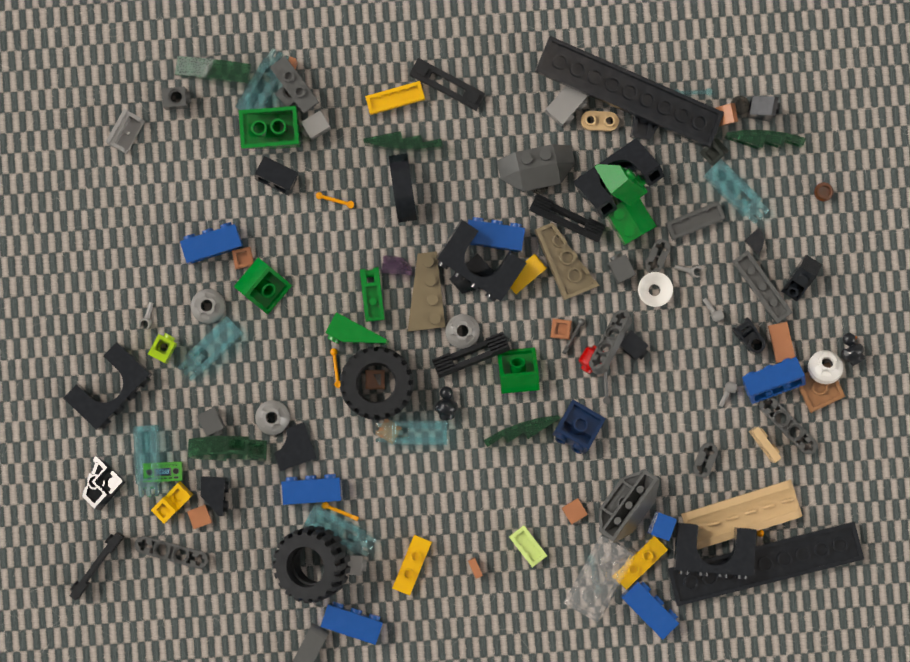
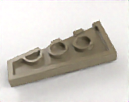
(565, 266)
(426, 302)

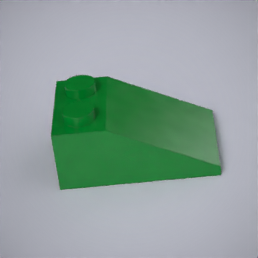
(269, 128)
(350, 332)

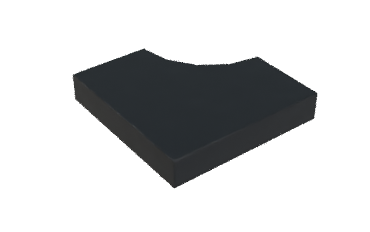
(296, 449)

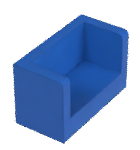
(662, 526)

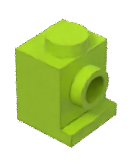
(156, 350)

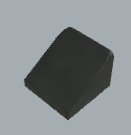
(715, 152)

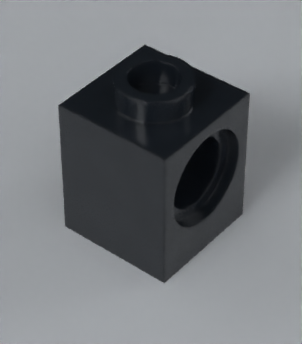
(634, 346)

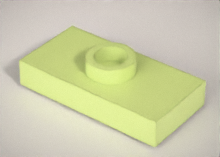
(528, 546)

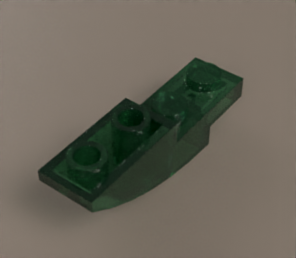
(227, 447)

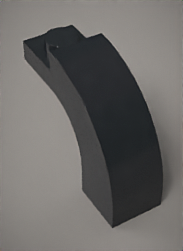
(402, 187)

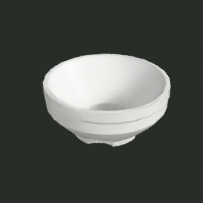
(662, 282)
(823, 374)

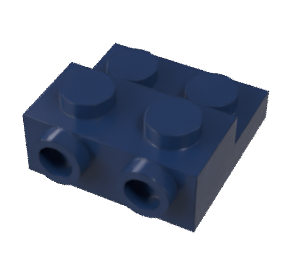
(578, 427)

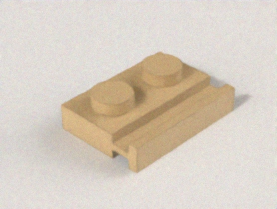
(761, 439)

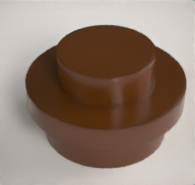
(823, 192)

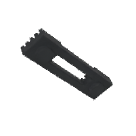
(422, 71)
(543, 205)
(444, 364)
(112, 543)

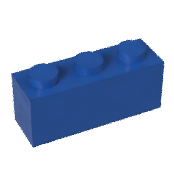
(497, 235)
(211, 243)
(774, 380)
(311, 489)
(650, 609)
(352, 622)

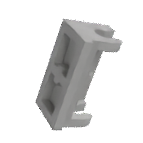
(125, 131)

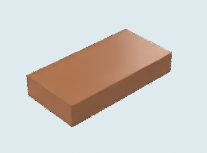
(781, 341)

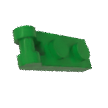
(372, 295)

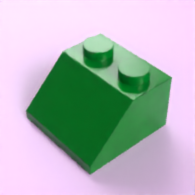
(622, 182)
(631, 221)
(262, 286)
(518, 370)

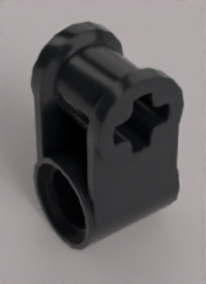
(749, 335)

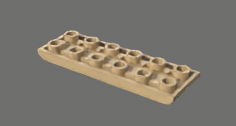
(750, 510)

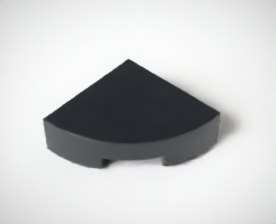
(755, 241)

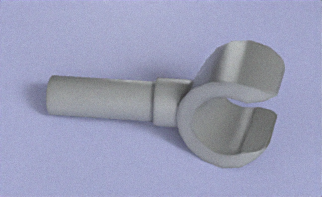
(688, 270)
(716, 315)
(147, 316)
(729, 387)

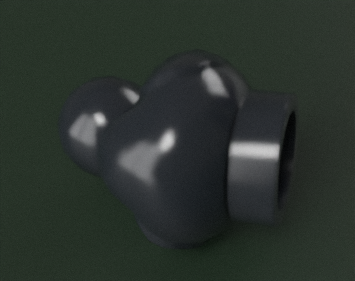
(854, 352)
(446, 407)

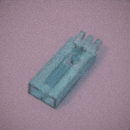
(258, 90)
(730, 185)
(215, 343)
(419, 433)
(147, 451)
(322, 517)

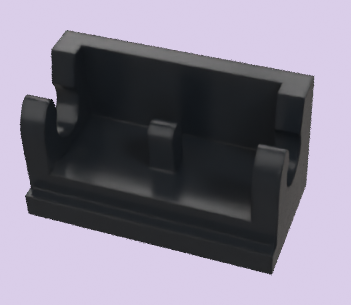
(276, 175)

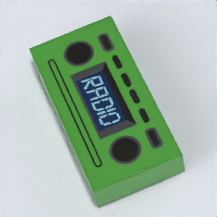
(169, 471)

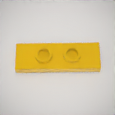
(395, 98)
(643, 561)
(412, 565)

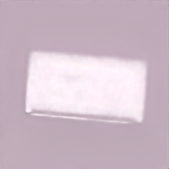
(600, 578)

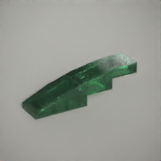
(212, 69)
(757, 138)
(395, 142)
(528, 427)

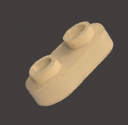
(599, 121)

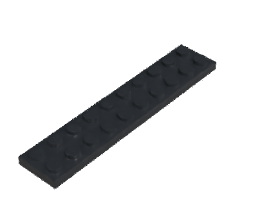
(629, 92)
(774, 563)

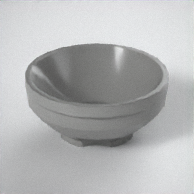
(217, 310)
(466, 341)
(283, 417)

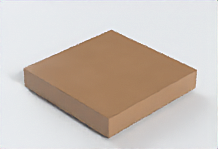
(820, 395)

